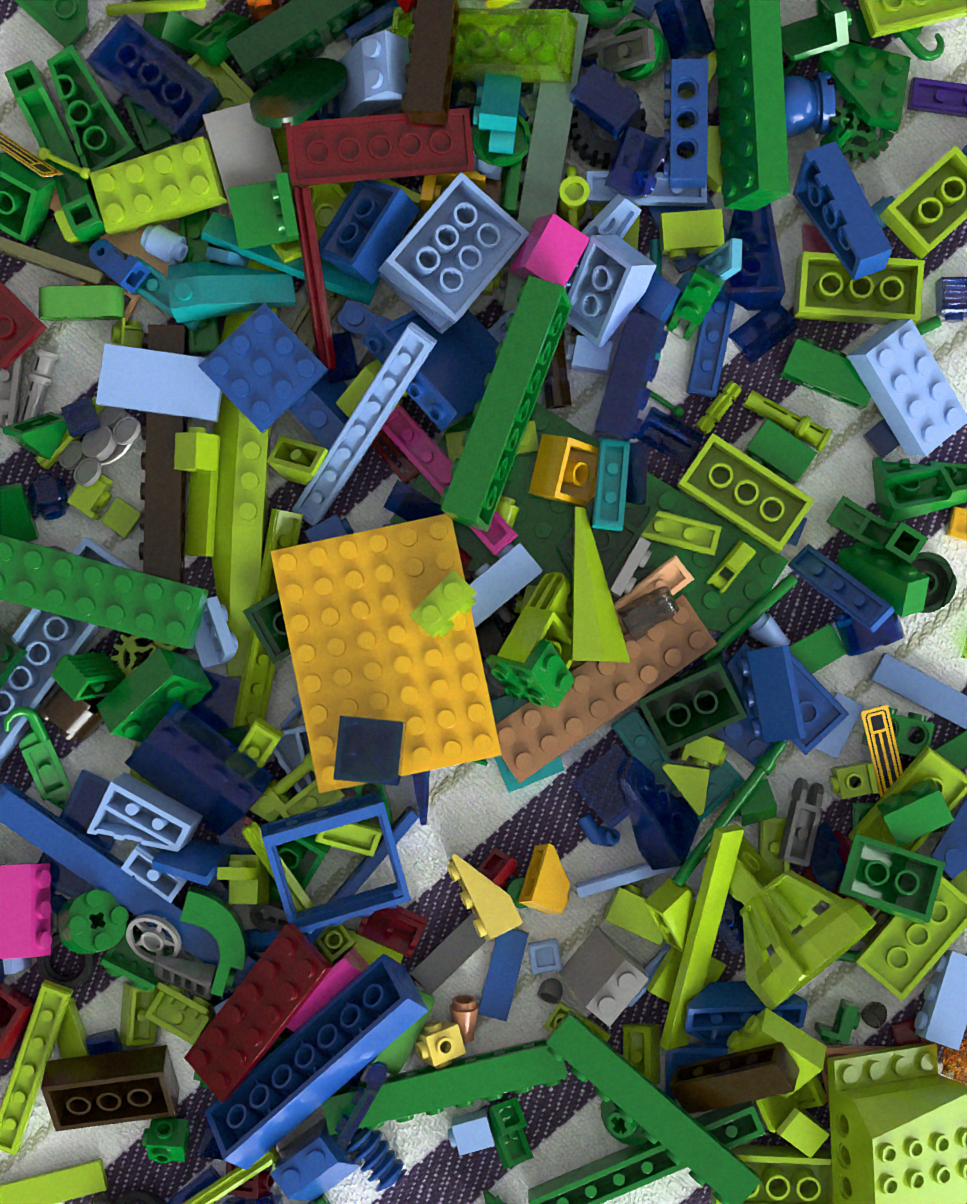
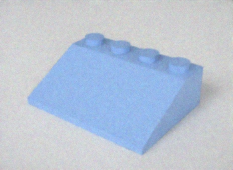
(454, 250)

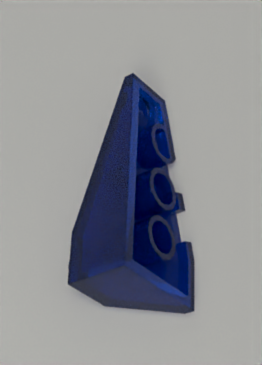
(660, 821)

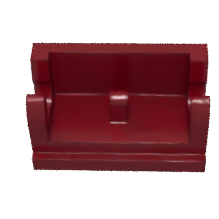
(393, 929)

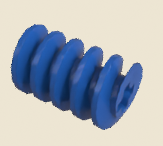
(376, 1157)

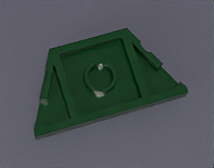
(611, 544)

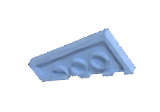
(612, 220)

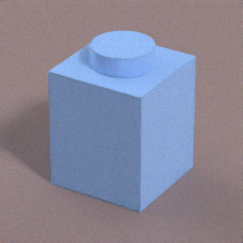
(588, 356)
(471, 1132)

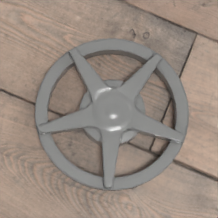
(153, 937)

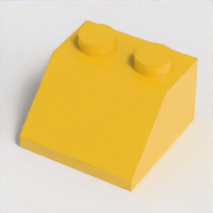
(564, 470)

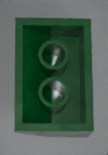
(693, 704)

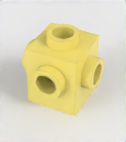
(439, 1043)

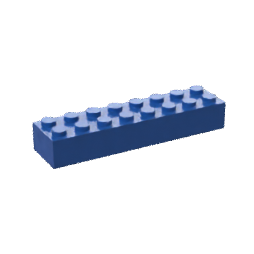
(316, 1061)

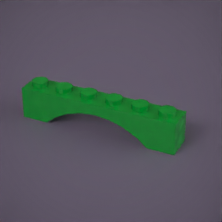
(50, 132)

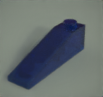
(761, 278)

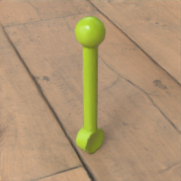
(45, 154)

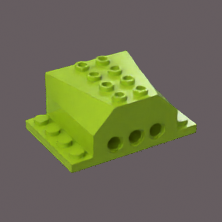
(897, 1128)

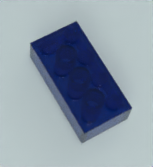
(154, 79)
(629, 376)

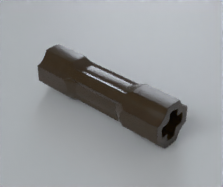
(556, 382)

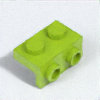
(180, 1014)

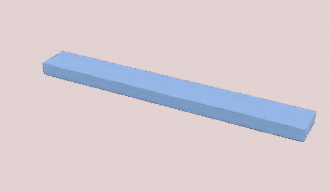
(365, 423)

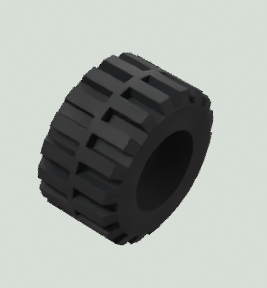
(591, 146)

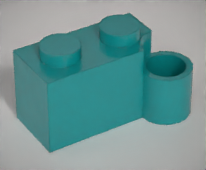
(498, 110)

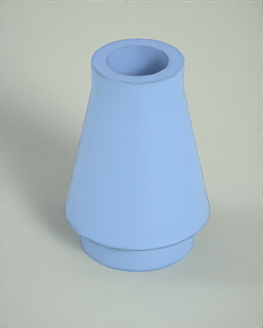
(767, 631)

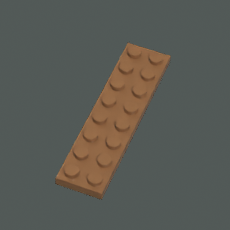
(601, 691)

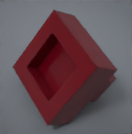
(498, 867)

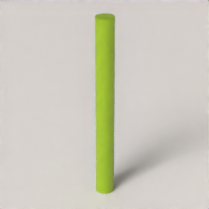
(153, 6)

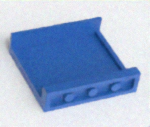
(452, 372)

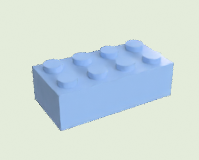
(908, 387)

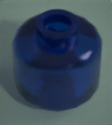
(48, 496)

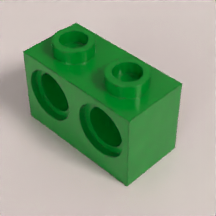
(902, 725)

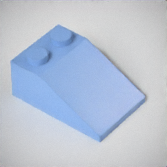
(374, 74)
(607, 286)

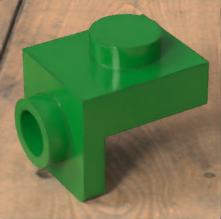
(846, 1020)

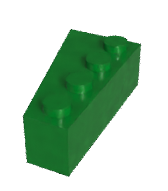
(95, 122)

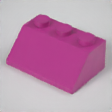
(25, 911)
(341, 975)

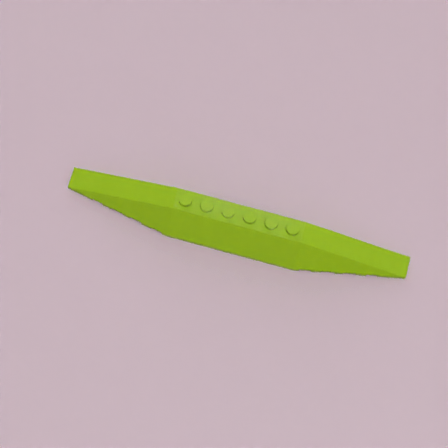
(240, 506)

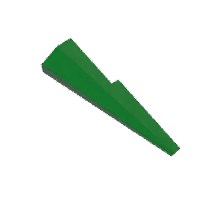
(917, 489)

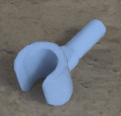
(292, 715)

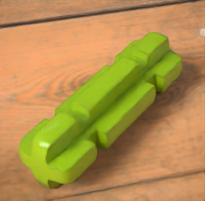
(718, 407)

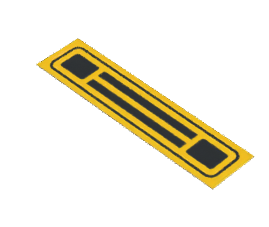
(26, 157)
(882, 746)

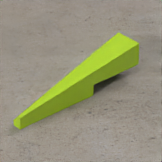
(594, 624)

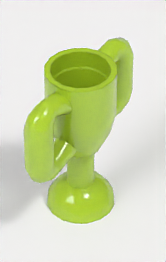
(572, 198)

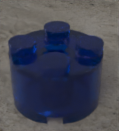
(859, 639)

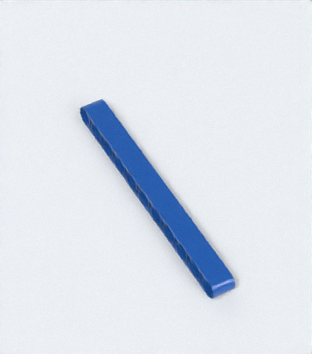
(105, 872)

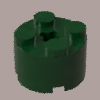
(941, 580)

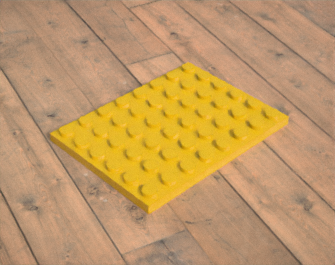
(367, 658)

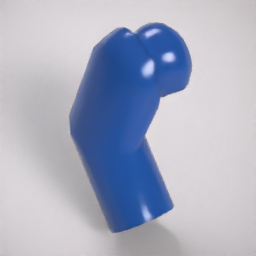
(598, 834)

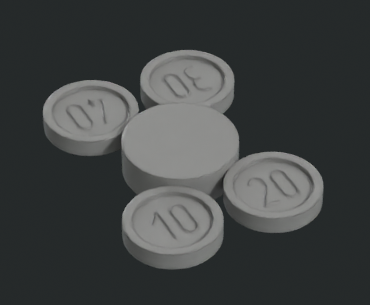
(99, 445)

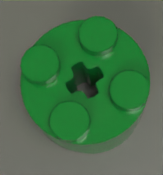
(76, 928)

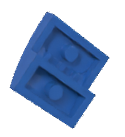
(194, 861)

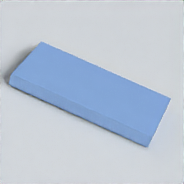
(157, 383)

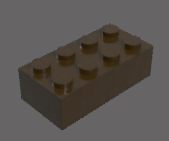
(110, 1088)

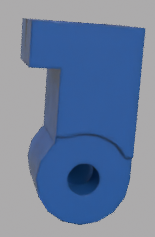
(111, 260)

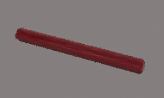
(314, 276)

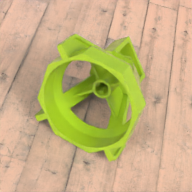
(777, 907)

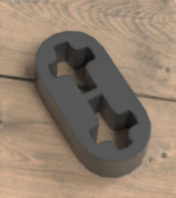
(276, 913)

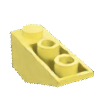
(489, 903)

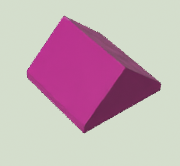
(550, 250)

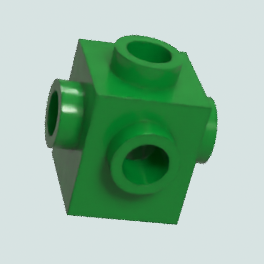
(167, 1139)

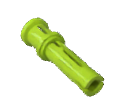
(799, 426)

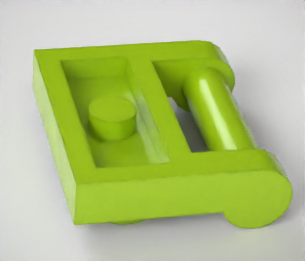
(305, 800)

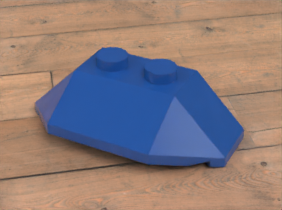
(728, 1006)

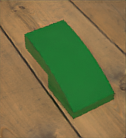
(508, 1134)

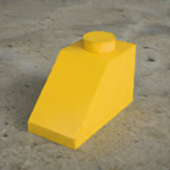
(545, 882)

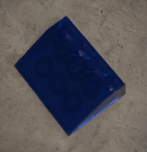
(199, 768)

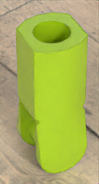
(733, 562)

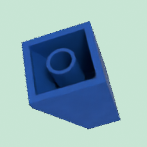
(312, 1164)

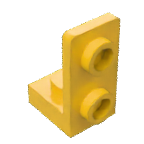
(433, 186)

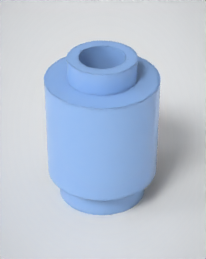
(164, 244)

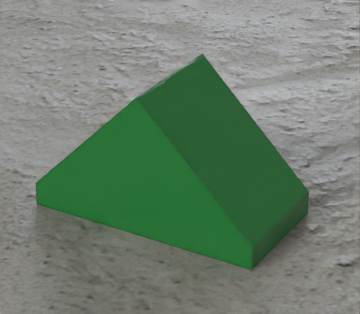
(172, 30)
(38, 434)

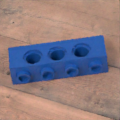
(690, 76)

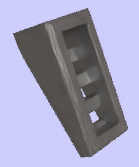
(186, 974)

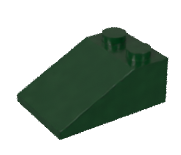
(269, 626)

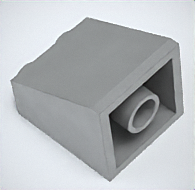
(604, 976)

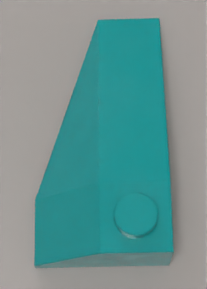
(215, 290)

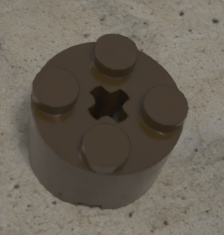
(73, 718)

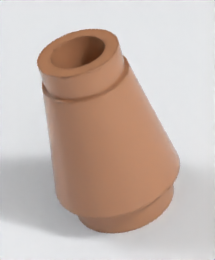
(465, 1013)

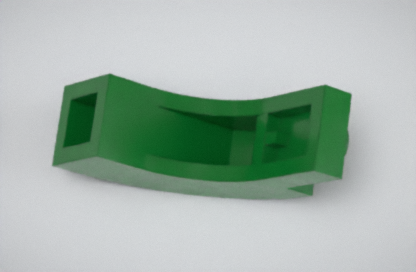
(883, 536)
(223, 922)

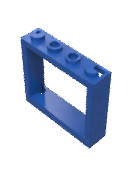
(325, 819)

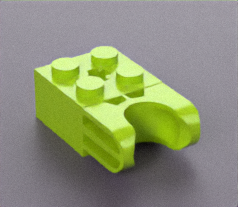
(545, 618)

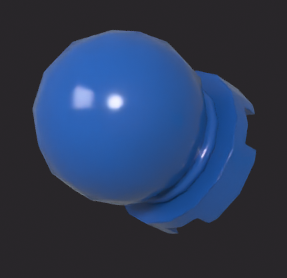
(809, 104)

